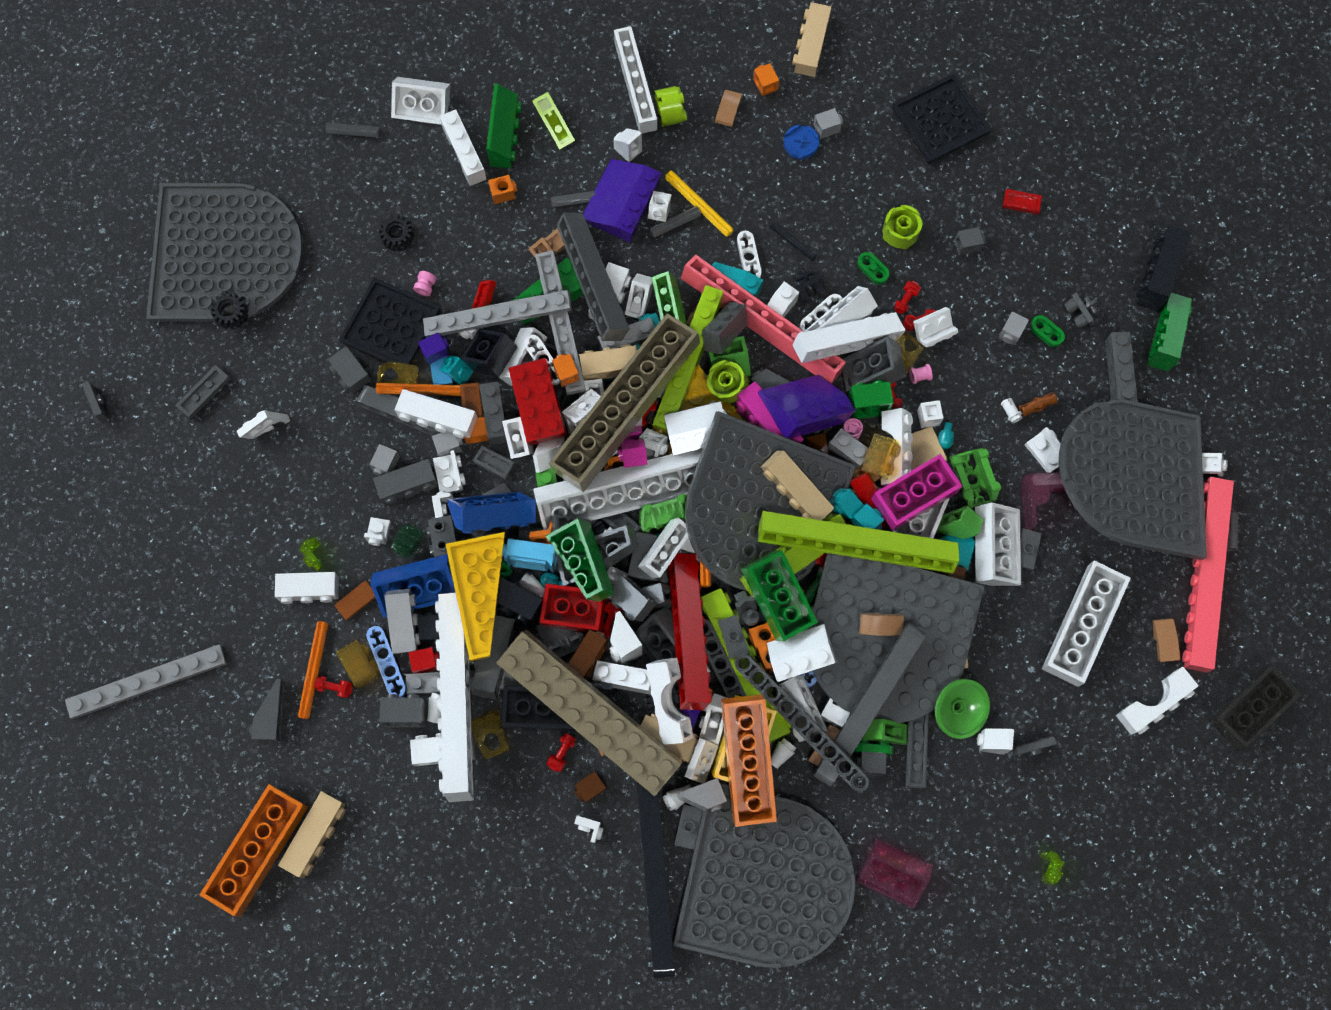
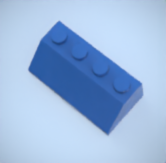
(492, 511)
(424, 578)

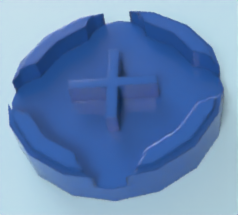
(801, 142)

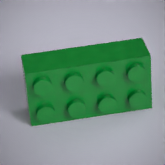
(779, 595)

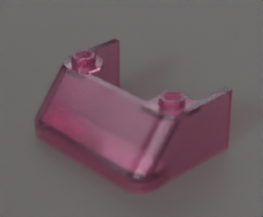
(1036, 491)

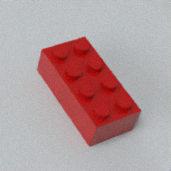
(537, 401)

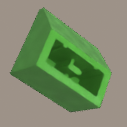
(736, 353)

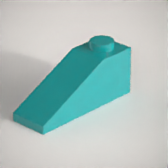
(741, 277)

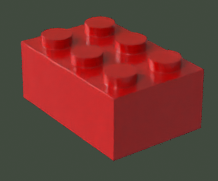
(569, 609)

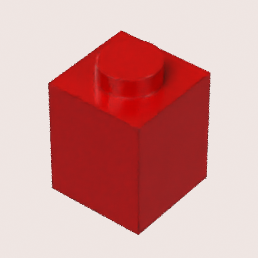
(423, 660)

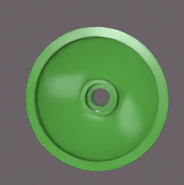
(969, 713)

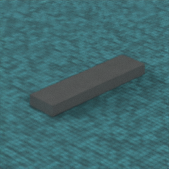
(917, 752)

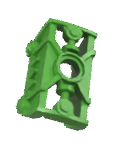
(983, 474)
(660, 514)

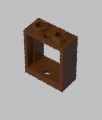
(588, 653)

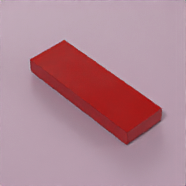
(865, 490)

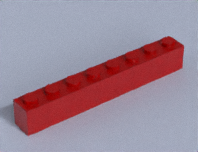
(689, 633)

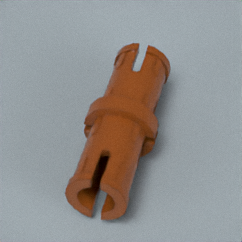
(1038, 404)

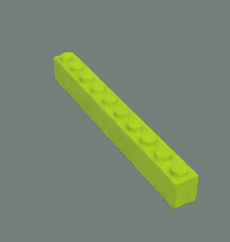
(858, 542)

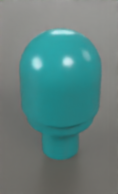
(946, 436)
(550, 578)

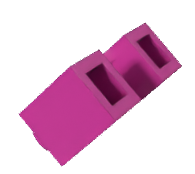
(633, 449)

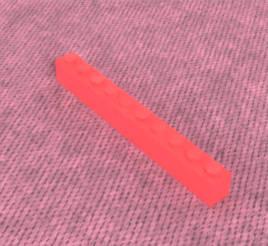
(759, 316)
(1208, 579)

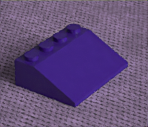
(622, 198)
(806, 406)

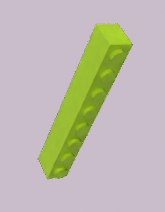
(680, 384)
(716, 608)

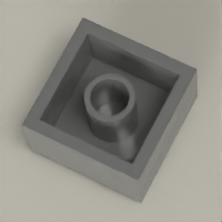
(403, 712)

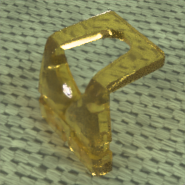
(910, 357)
(406, 373)
(489, 724)

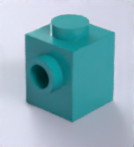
(846, 503)
(868, 518)

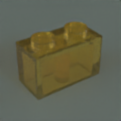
(881, 456)
(357, 663)

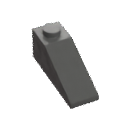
(268, 719)

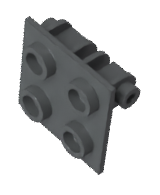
(560, 640)

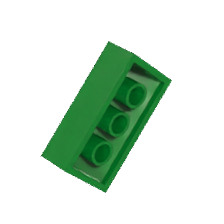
(503, 127)

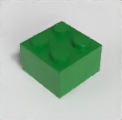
(870, 399)

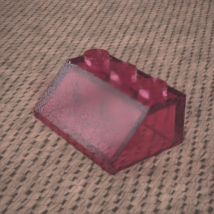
(895, 873)

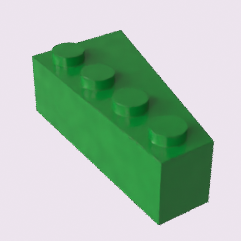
(568, 282)
(1170, 333)
(582, 557)

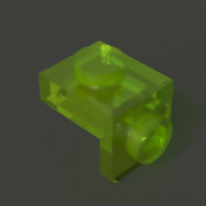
(306, 549)
(1053, 872)

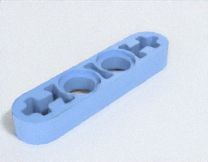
(387, 662)

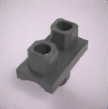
(1085, 317)
(746, 609)

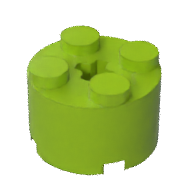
(670, 106)
(902, 227)
(720, 374)

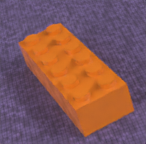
(748, 760)
(254, 851)

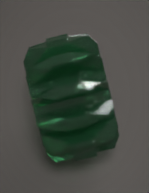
(407, 540)

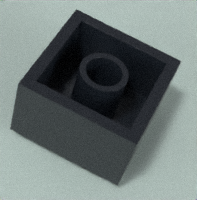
(489, 352)

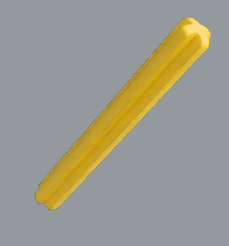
(697, 201)

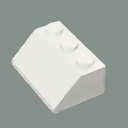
(419, 100)
(690, 427)
(624, 643)
(801, 653)

